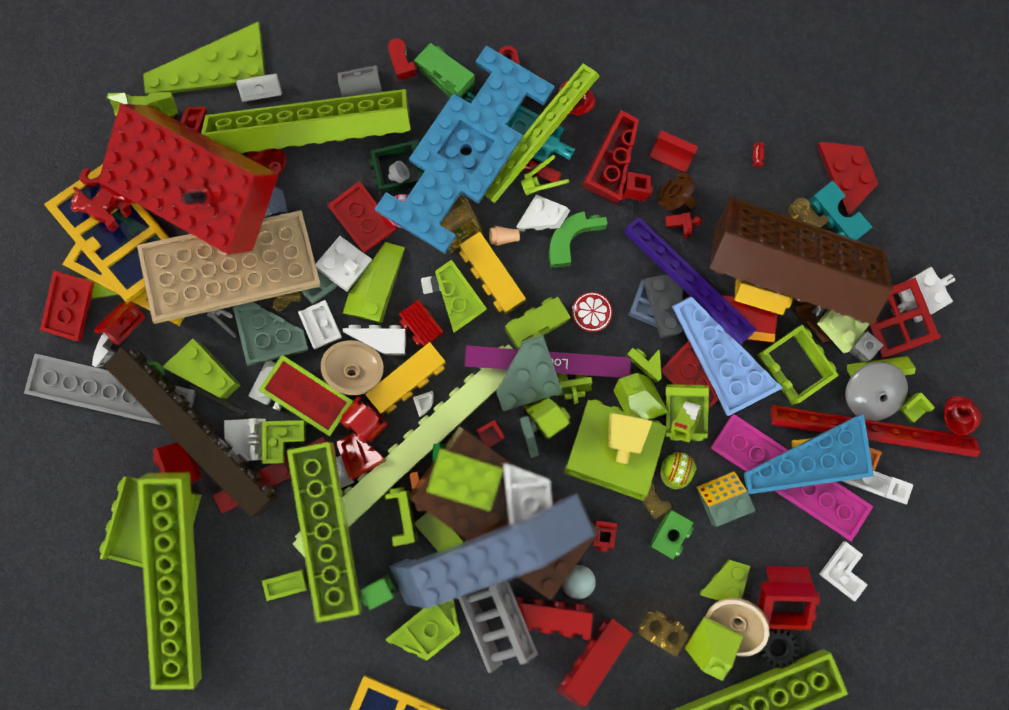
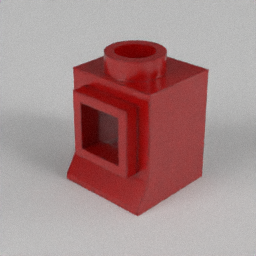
(607, 527)

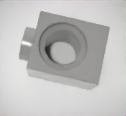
(866, 347)

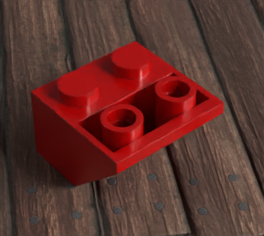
(175, 459)

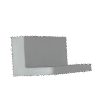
(359, 81)

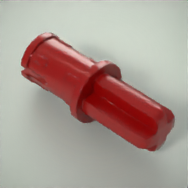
(546, 172)

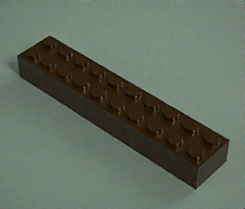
(191, 431)

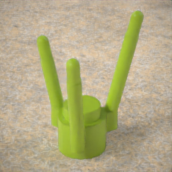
(532, 184)

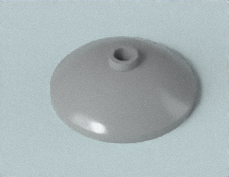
(870, 384)

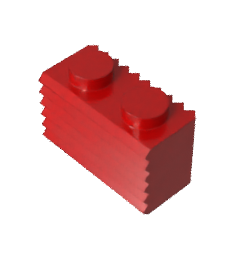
(421, 324)

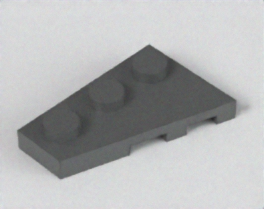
(662, 295)

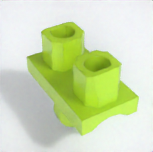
(574, 388)

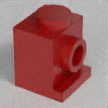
(637, 186)

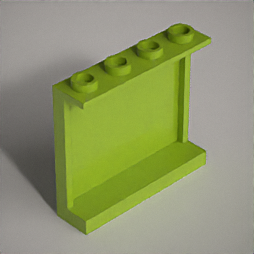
(595, 461)
(124, 529)

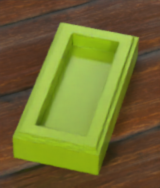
(285, 585)

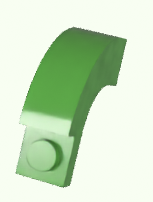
(560, 243)

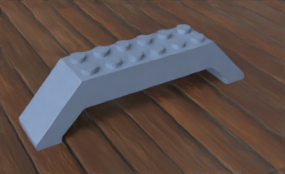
(493, 555)

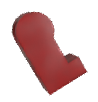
(398, 56)

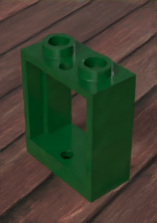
(388, 152)

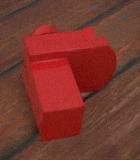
(683, 220)

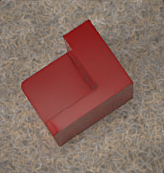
(490, 434)

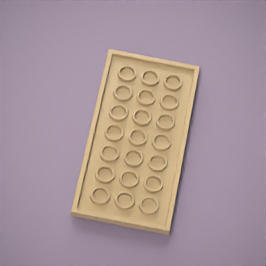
(194, 278)

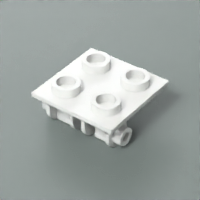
(245, 437)

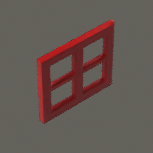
(899, 319)

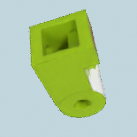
(686, 421)

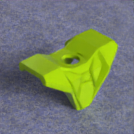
(161, 101)

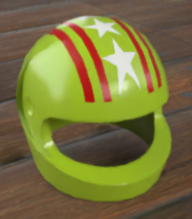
(678, 470)

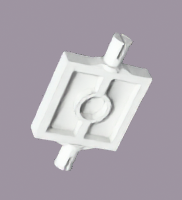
(933, 292)

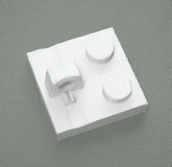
(343, 263)

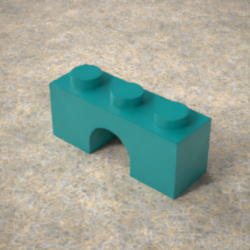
(826, 204)

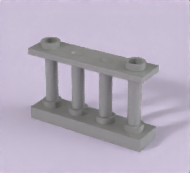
(512, 619)

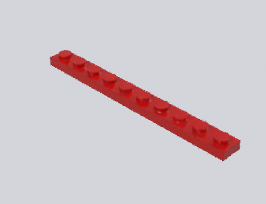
(878, 431)

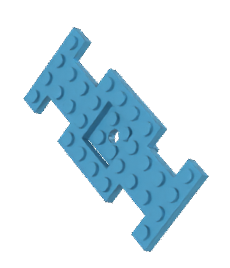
(482, 130)

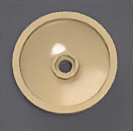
(354, 359)
(753, 625)

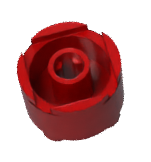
(364, 420)

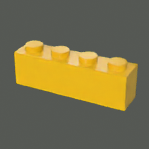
(492, 273)
(406, 378)

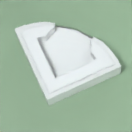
(424, 402)

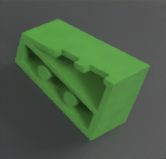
(445, 72)

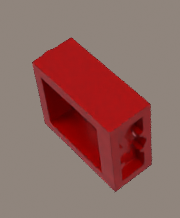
(788, 592)

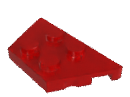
(850, 172)

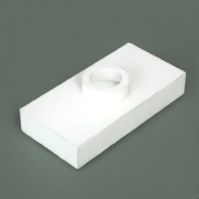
(259, 87)

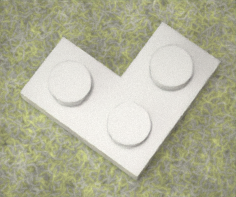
(839, 572)

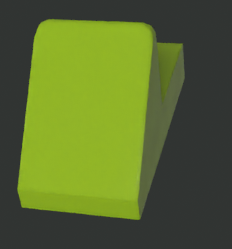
(651, 368)

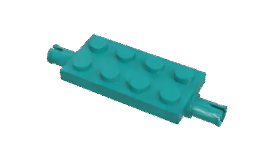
(523, 120)

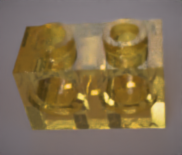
(660, 636)

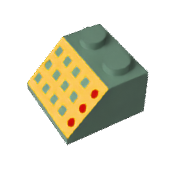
(725, 499)

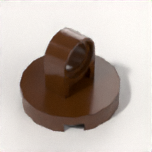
(678, 193)

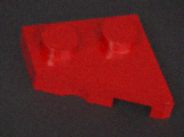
(358, 456)

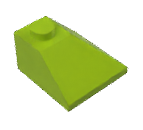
(639, 397)
(714, 647)

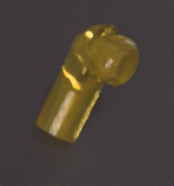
(283, 301)

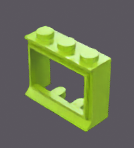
(815, 354)

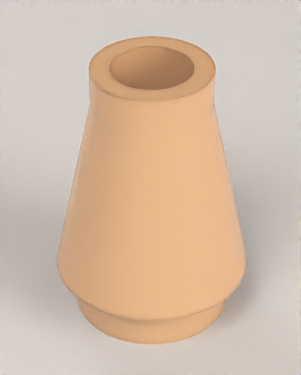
(503, 235)

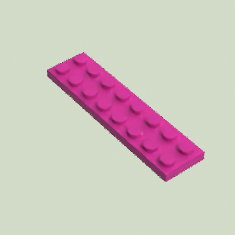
(825, 502)

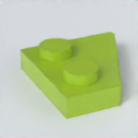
(727, 582)

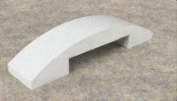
(884, 486)

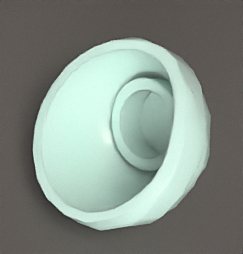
(579, 582)

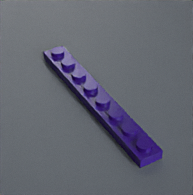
(690, 280)

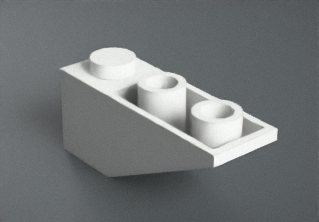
(387, 341)

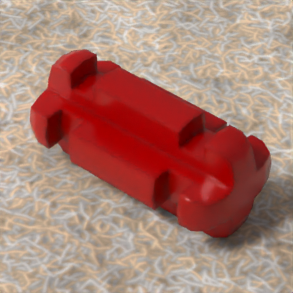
(758, 155)

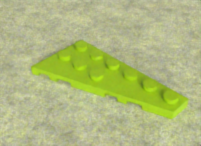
(212, 66)

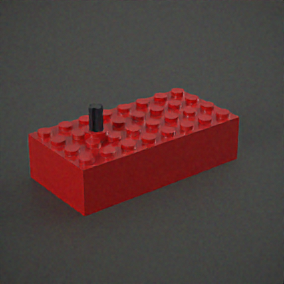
(187, 178)

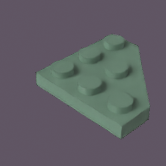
(266, 335)
(529, 375)

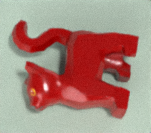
(102, 204)

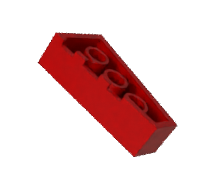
(611, 163)
(556, 616)
(594, 662)

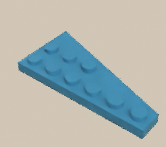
(827, 458)

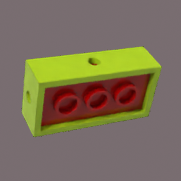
(305, 395)

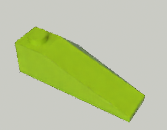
(374, 288)

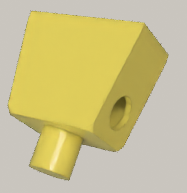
(627, 435)

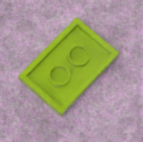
(465, 480)

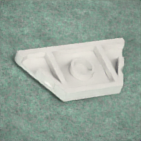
(525, 493)

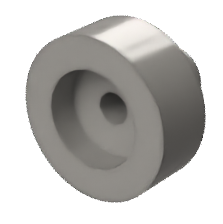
(398, 172)

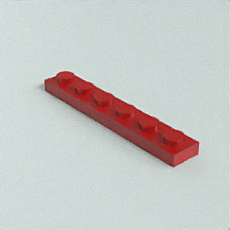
(272, 474)

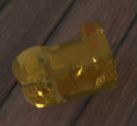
(801, 210)
(654, 504)

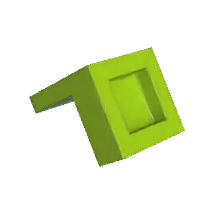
(915, 406)

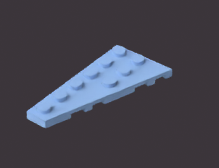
(727, 365)

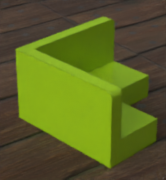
(276, 434)

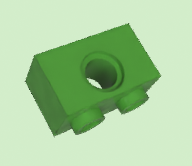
(660, 539)
(378, 592)

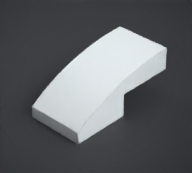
(102, 352)

